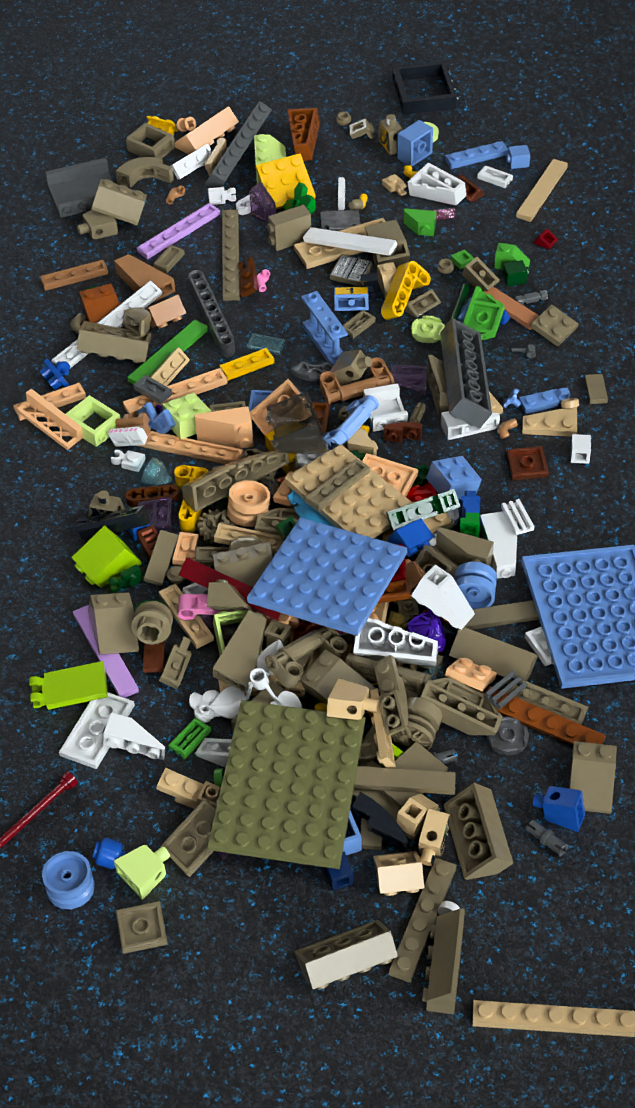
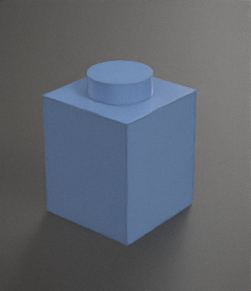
(518, 157)

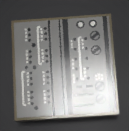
(349, 270)

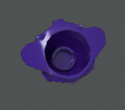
(430, 626)

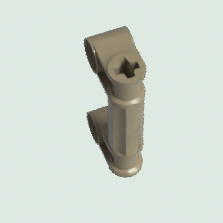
(285, 665)

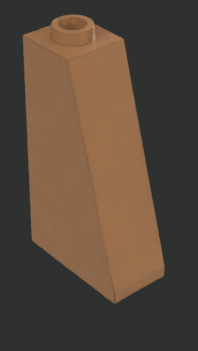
(137, 274)

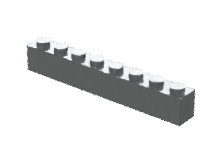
(238, 146)

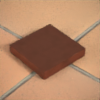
(527, 463)

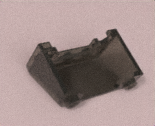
(296, 426)

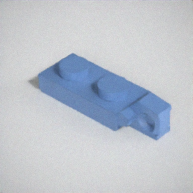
(543, 400)

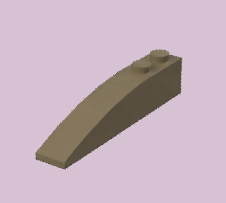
(216, 483)

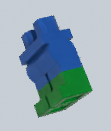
(470, 514)

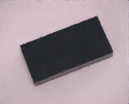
(369, 281)

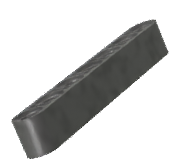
(212, 313)

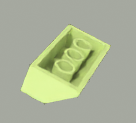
(267, 150)

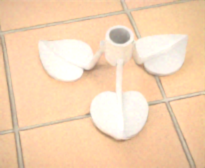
(229, 700)

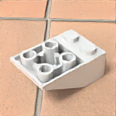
(443, 597)

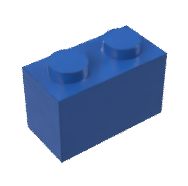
(412, 536)

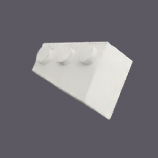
(437, 185)

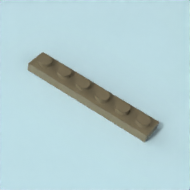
(422, 919)

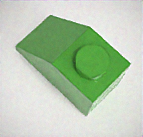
(420, 221)
(509, 253)

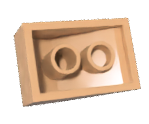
(282, 393)
(225, 427)

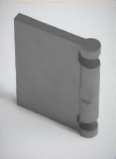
(339, 219)

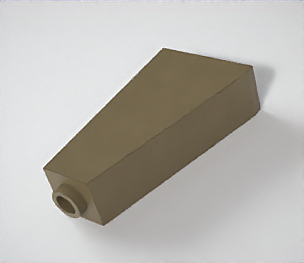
(242, 652)

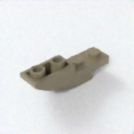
(393, 695)

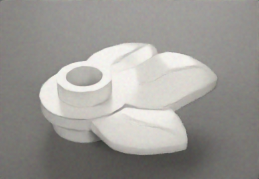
(201, 705)

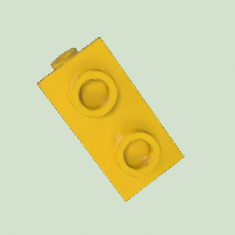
(165, 125)

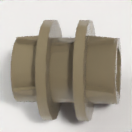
(152, 622)

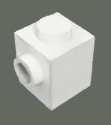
(580, 448)

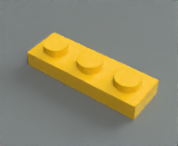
(247, 364)

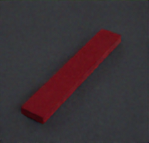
(203, 575)

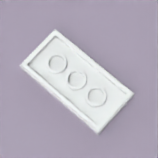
(86, 738)

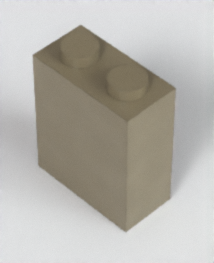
(288, 227)

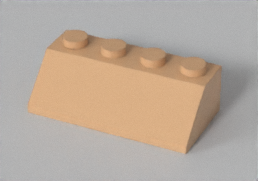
(208, 131)

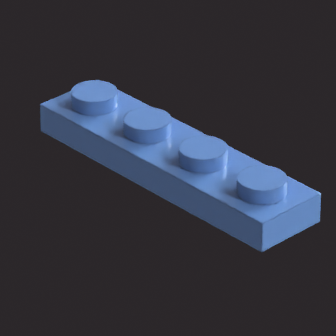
(476, 155)

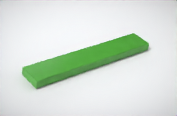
(182, 340)

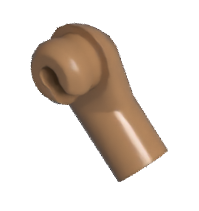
(175, 193)
(505, 426)

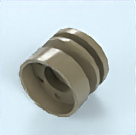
(423, 723)

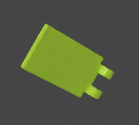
(69, 686)

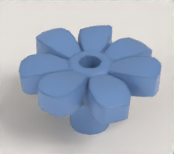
(512, 399)

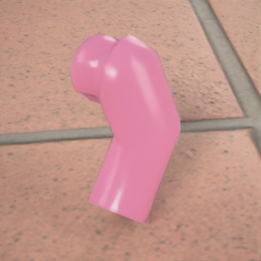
(262, 278)

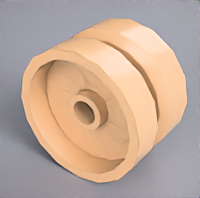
(246, 502)

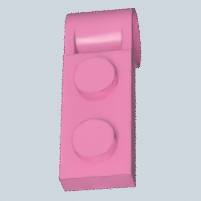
(194, 604)

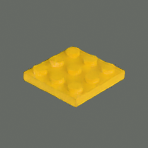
(282, 177)

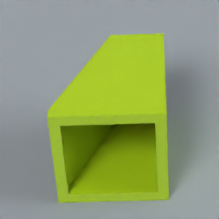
(104, 557)

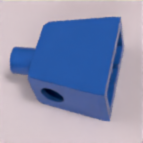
(562, 807)

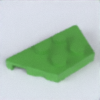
(484, 314)

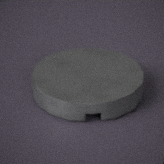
(510, 737)

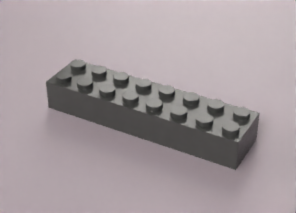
(465, 374)

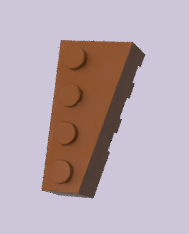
(304, 130)

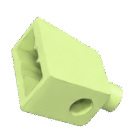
(142, 869)

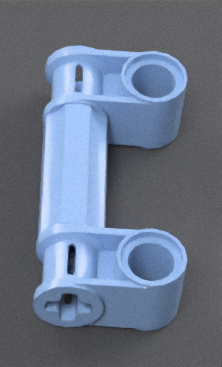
(358, 413)

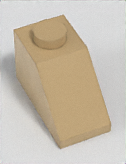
(385, 276)

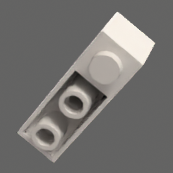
(129, 735)

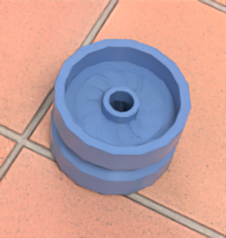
(476, 583)
(68, 880)

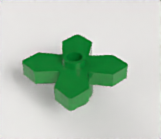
(301, 198)

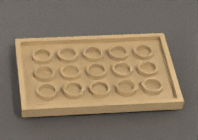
(360, 507)

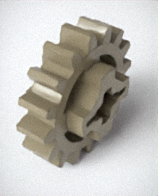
(209, 522)

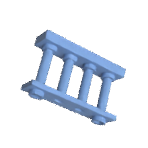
(323, 327)

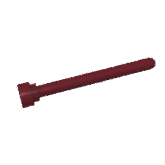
(67, 782)

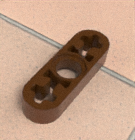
(138, 492)

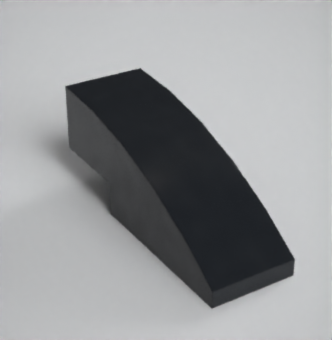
(379, 820)

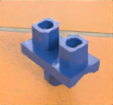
(49, 370)

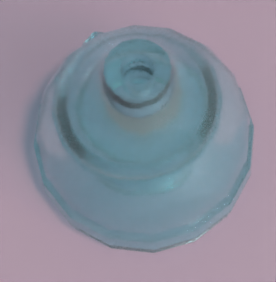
(155, 473)

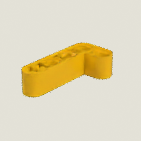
(407, 277)
(187, 516)

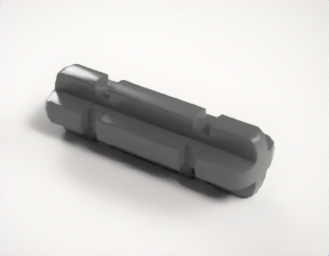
(532, 297)

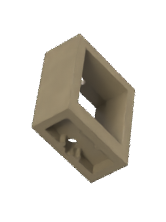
(164, 144)

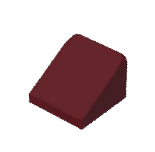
(546, 239)

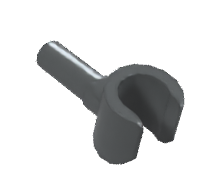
(529, 350)

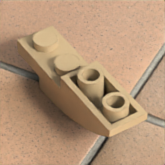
(187, 790)

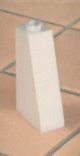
(498, 529)

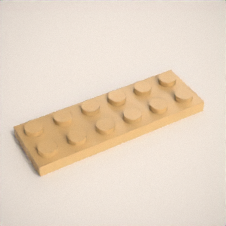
(317, 254)

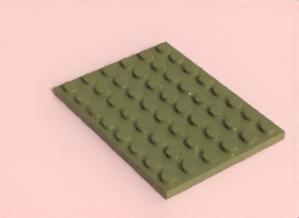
(287, 785)

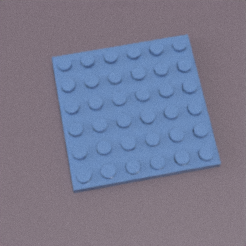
(327, 576)

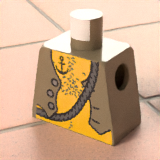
(388, 134)

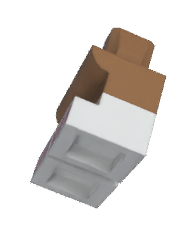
(130, 430)

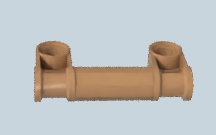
(333, 392)

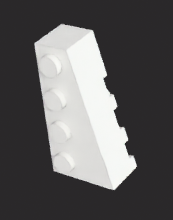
(381, 640)

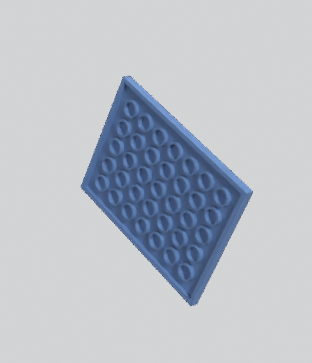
(586, 612)

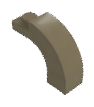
(142, 168)

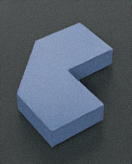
(161, 423)

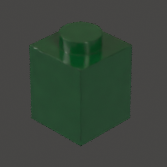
(515, 273)

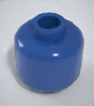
(107, 852)

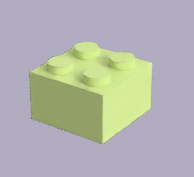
(183, 413)

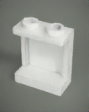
(390, 406)

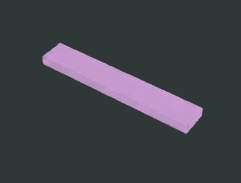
(178, 231)
(114, 665)

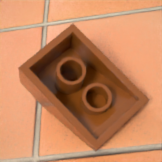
(98, 302)

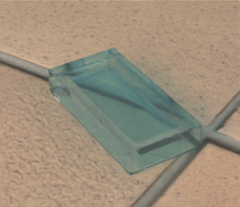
(259, 342)

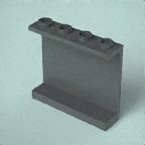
(76, 186)

